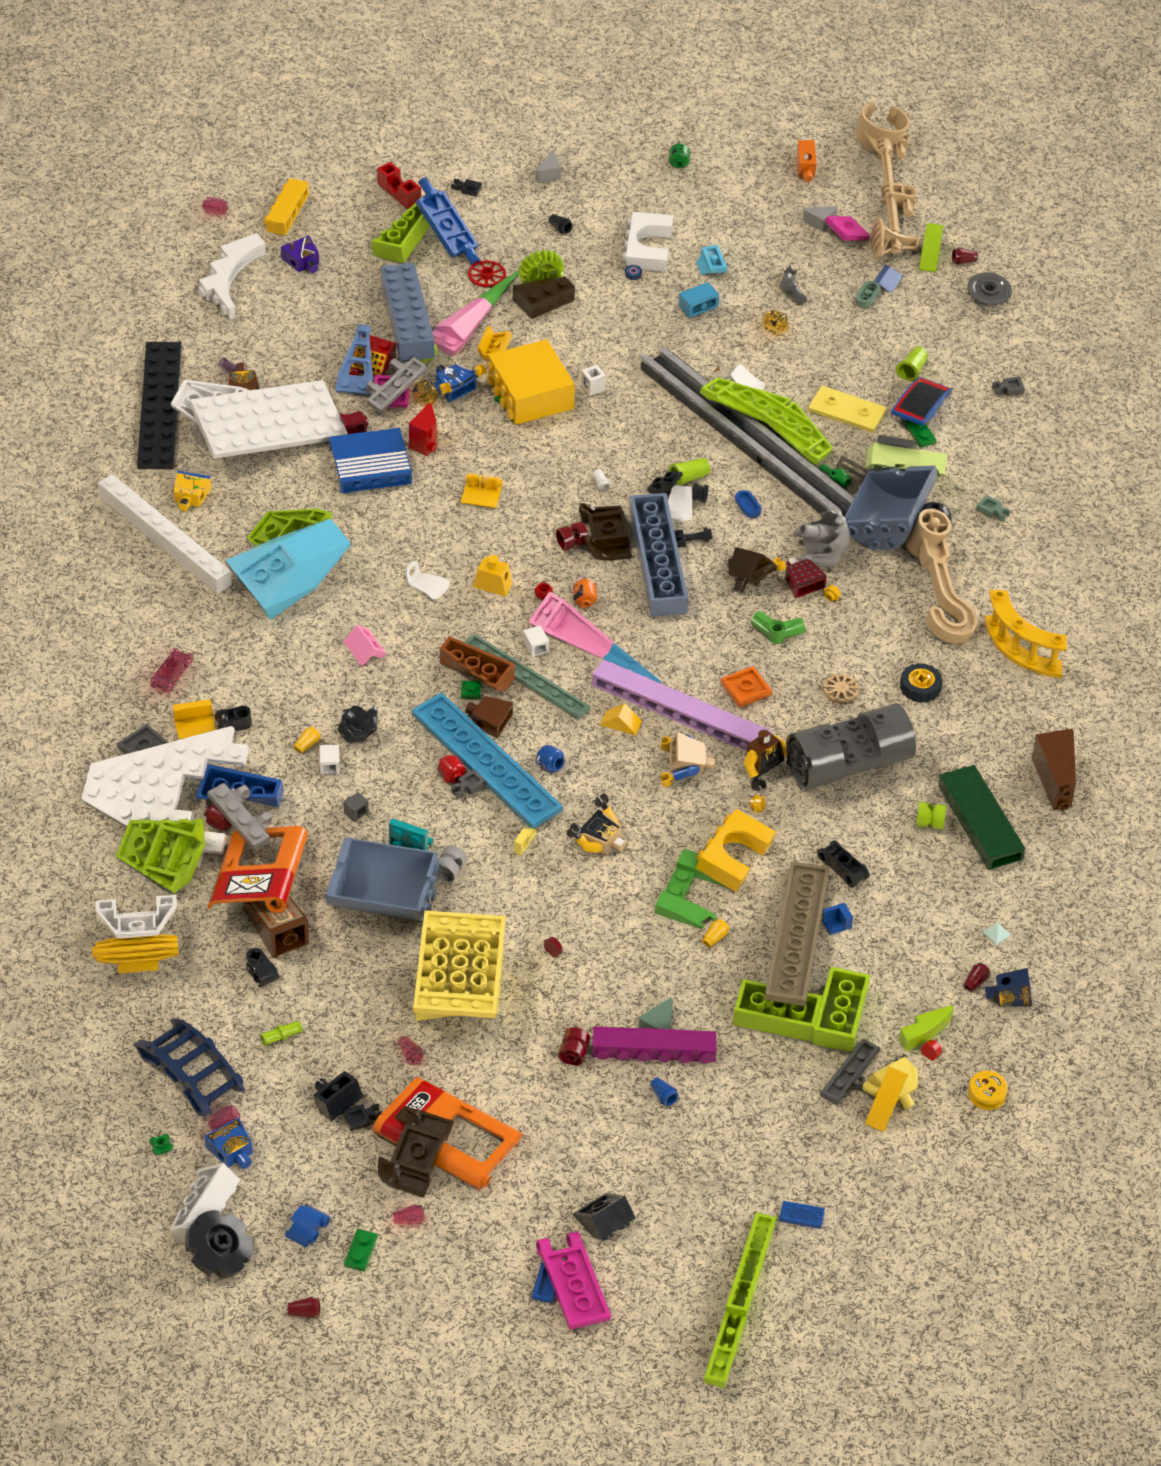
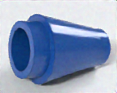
(665, 1092)

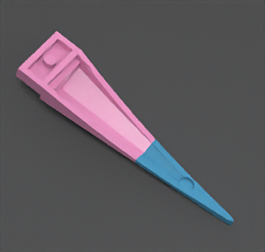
(569, 626)

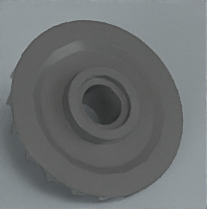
(989, 288)

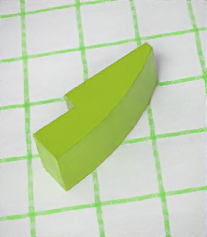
(931, 247)
(925, 1027)

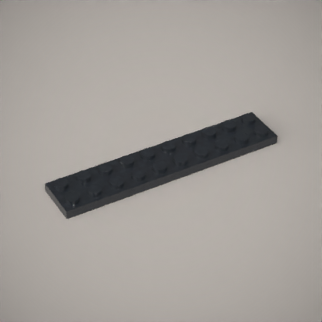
(158, 417)

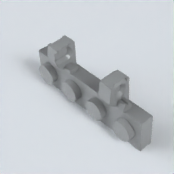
(403, 378)
(248, 826)

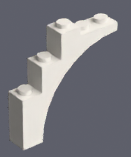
(222, 272)

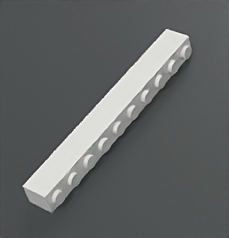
(165, 534)

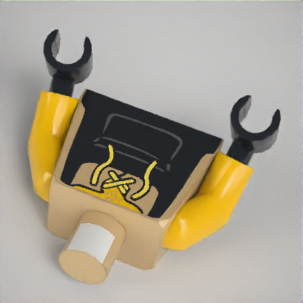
(600, 831)

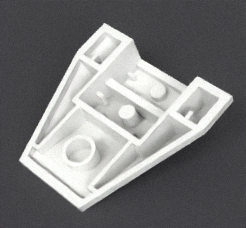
(194, 390)
(136, 923)

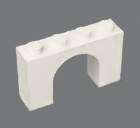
(642, 226)

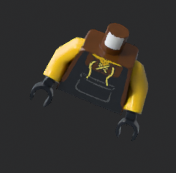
(763, 755)

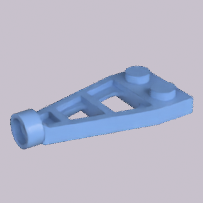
(351, 383)

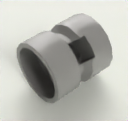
(452, 862)

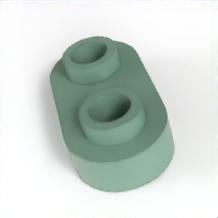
(867, 294)

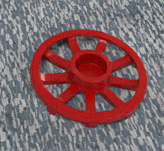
(486, 273)

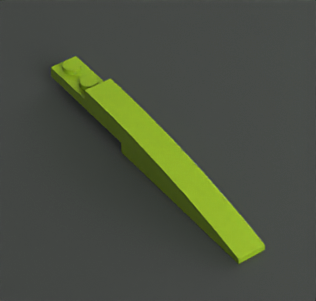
(740, 1300)

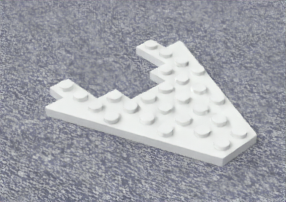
(151, 780)

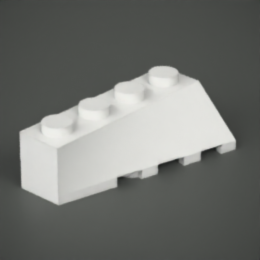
(208, 1193)

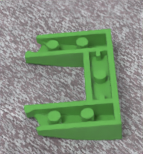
(672, 901)

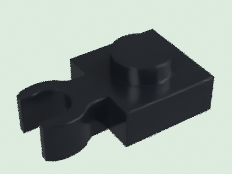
(468, 187)
(360, 1117)

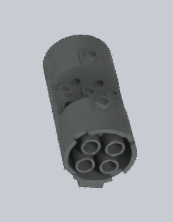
(850, 747)

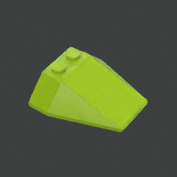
(285, 521)

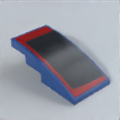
(921, 401)

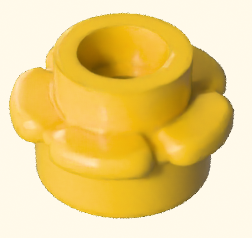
(832, 593)
(757, 803)

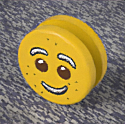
(987, 1090)

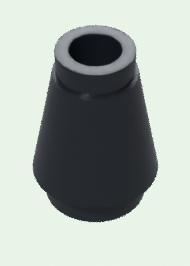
(561, 223)

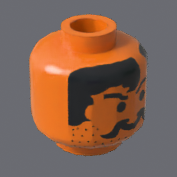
(584, 593)

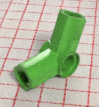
(776, 629)

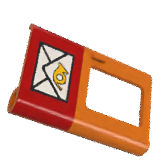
(264, 881)

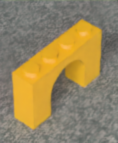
(736, 829)

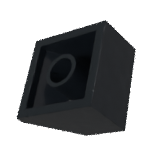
(605, 1215)

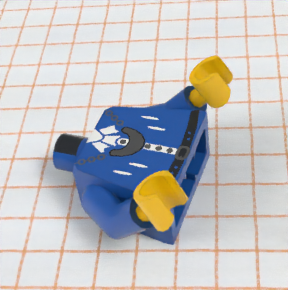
(457, 381)

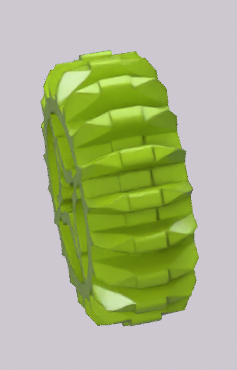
(541, 266)

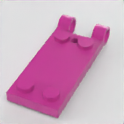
(574, 1282)

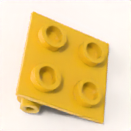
(482, 491)

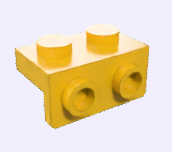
(493, 342)

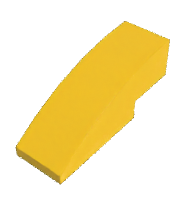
(886, 1099)

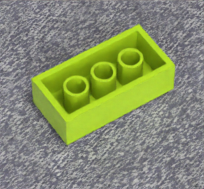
(841, 1009)
(775, 1017)

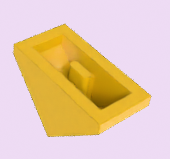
(621, 719)

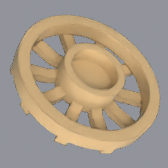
(841, 688)

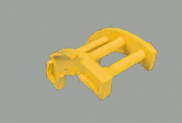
(1006, 617)

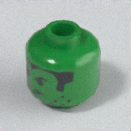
(679, 155)

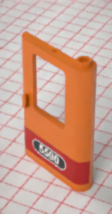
(434, 1100)

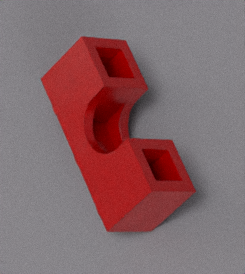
(390, 180)

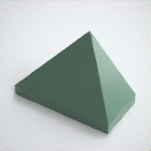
(657, 1017)

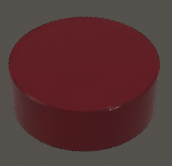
(553, 946)

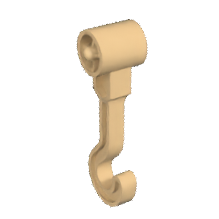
(929, 545)

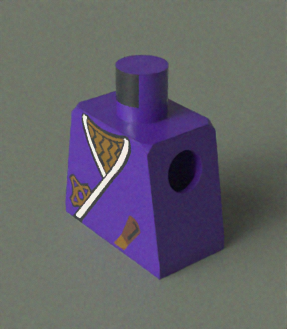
(301, 255)

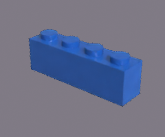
(262, 788)

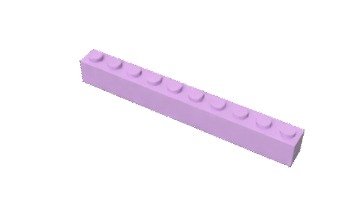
(675, 705)

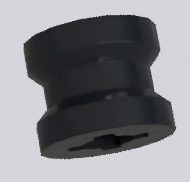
(700, 492)

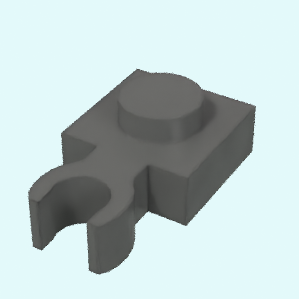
(1009, 385)
(468, 783)

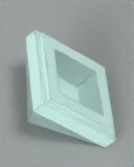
(996, 933)

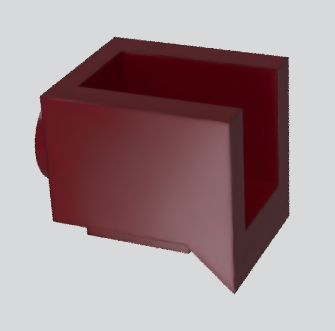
(354, 422)

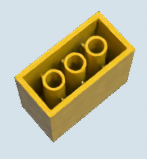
(530, 382)

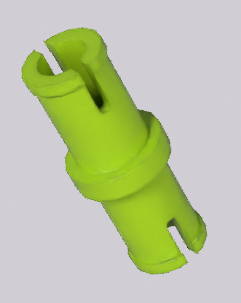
(281, 1032)

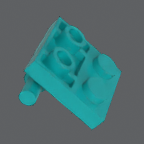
(408, 835)

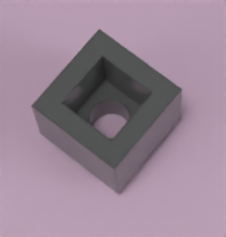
(356, 806)

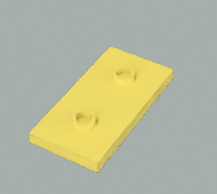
(847, 409)

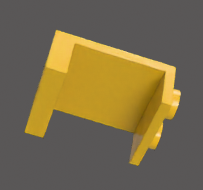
(193, 718)

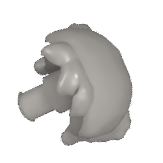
(825, 538)

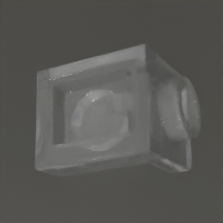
(196, 431)

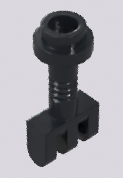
(681, 538)

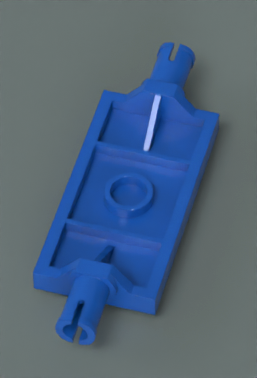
(446, 222)

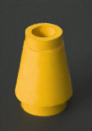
(308, 738)
(716, 932)

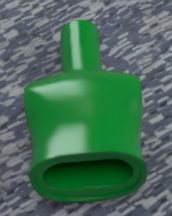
(838, 475)

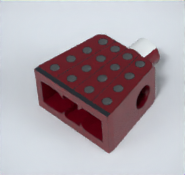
(804, 577)

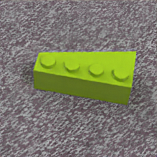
(401, 238)

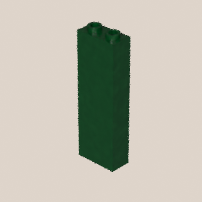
(981, 817)

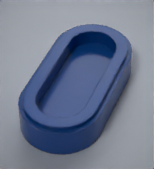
(748, 504)

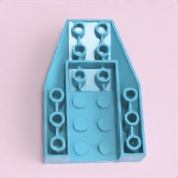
(289, 565)

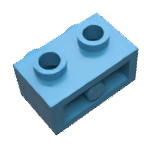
(698, 299)

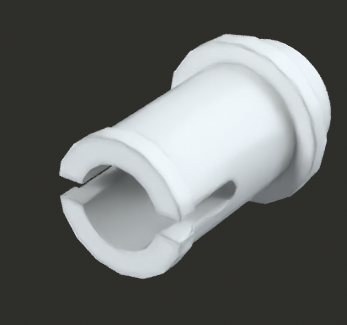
(602, 482)

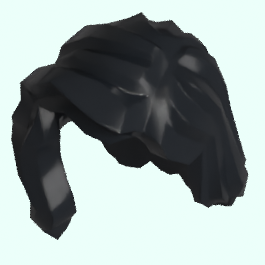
(358, 724)

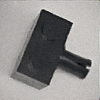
(337, 1095)

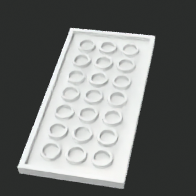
(267, 419)

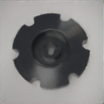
(218, 1244)

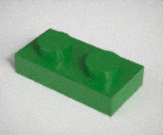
(920, 433)
(361, 1250)

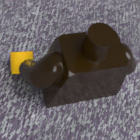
(751, 567)

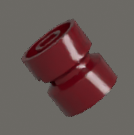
(570, 536)
(574, 1046)

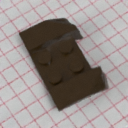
(607, 530)
(415, 1151)

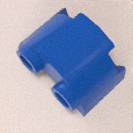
(306, 1225)

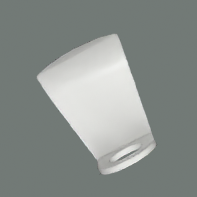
(743, 376)
(680, 503)
(428, 584)

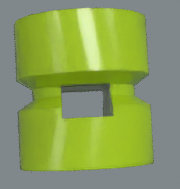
(931, 815)

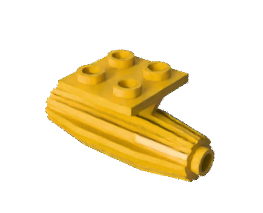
(136, 953)

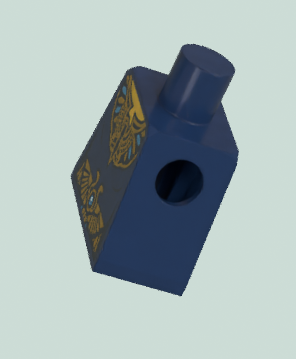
(1011, 989)

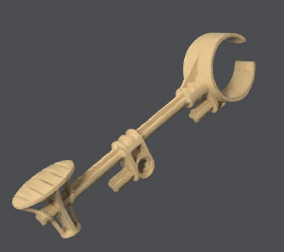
(894, 195)

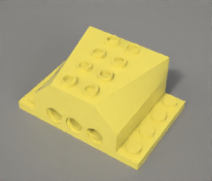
(459, 965)

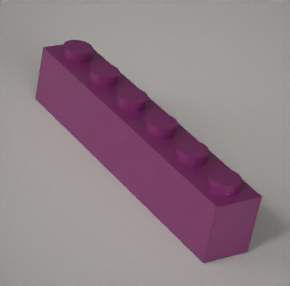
(654, 1044)

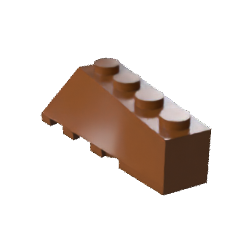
(477, 663)

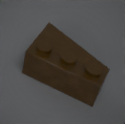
(543, 295)

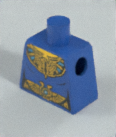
(230, 1144)

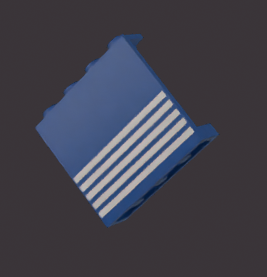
(371, 460)

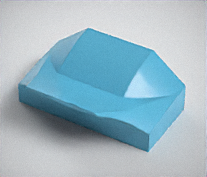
(711, 260)

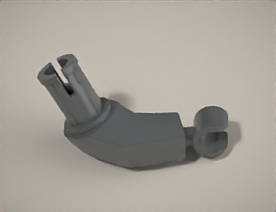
(790, 286)

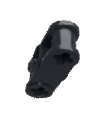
(843, 863)

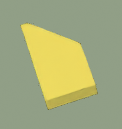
(523, 840)

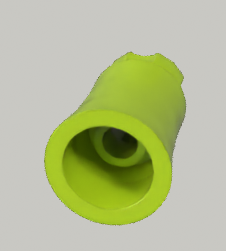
(912, 364)
(691, 470)

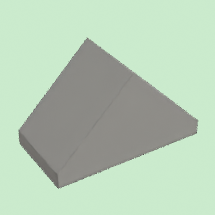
(549, 169)
(816, 216)

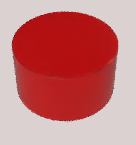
(931, 1049)

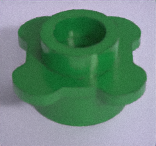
(161, 1149)

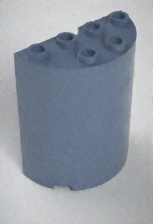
(889, 505)
(383, 879)

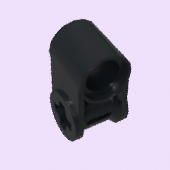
(237, 717)
(260, 967)

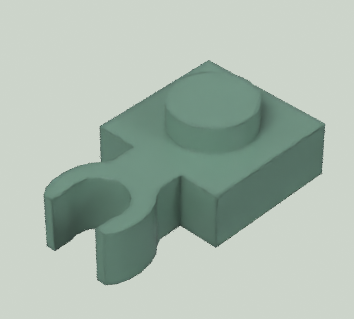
(991, 507)

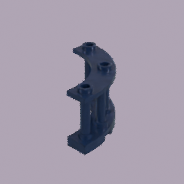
(156, 1055)

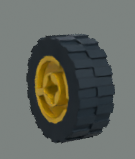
(921, 682)

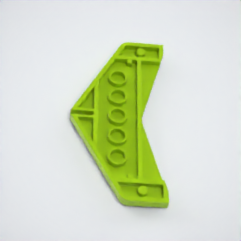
(776, 411)

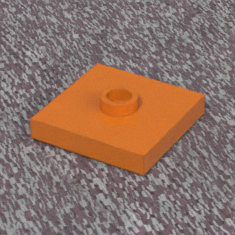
(746, 686)

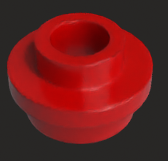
(542, 587)

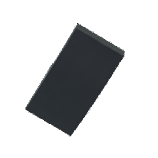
(663, 484)

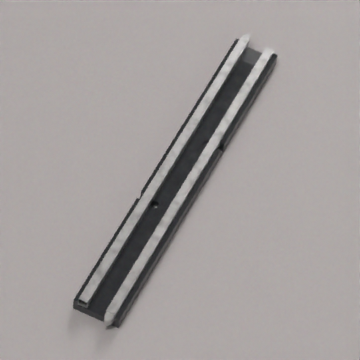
(748, 435)

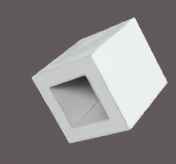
(593, 380)
(536, 641)
(329, 759)

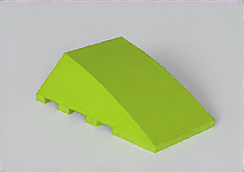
(164, 849)

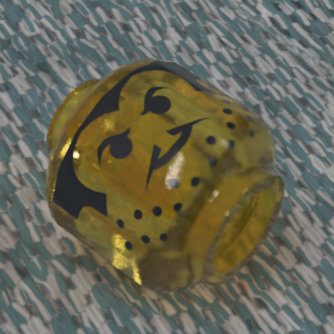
(775, 322)
(425, 392)

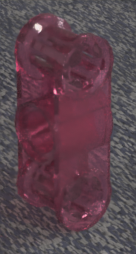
(171, 670)

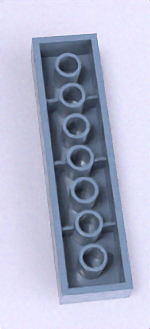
(407, 312)
(658, 554)

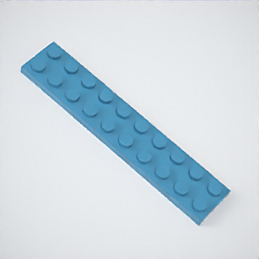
(487, 758)

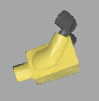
(876, 1079)

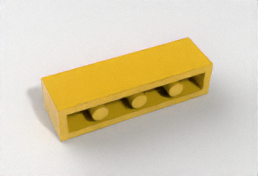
(286, 206)

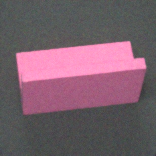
(363, 645)

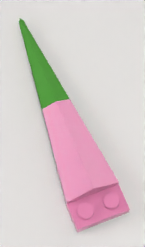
(458, 328)

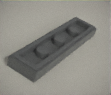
(849, 1071)

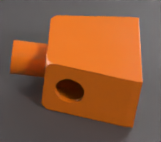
(806, 167)

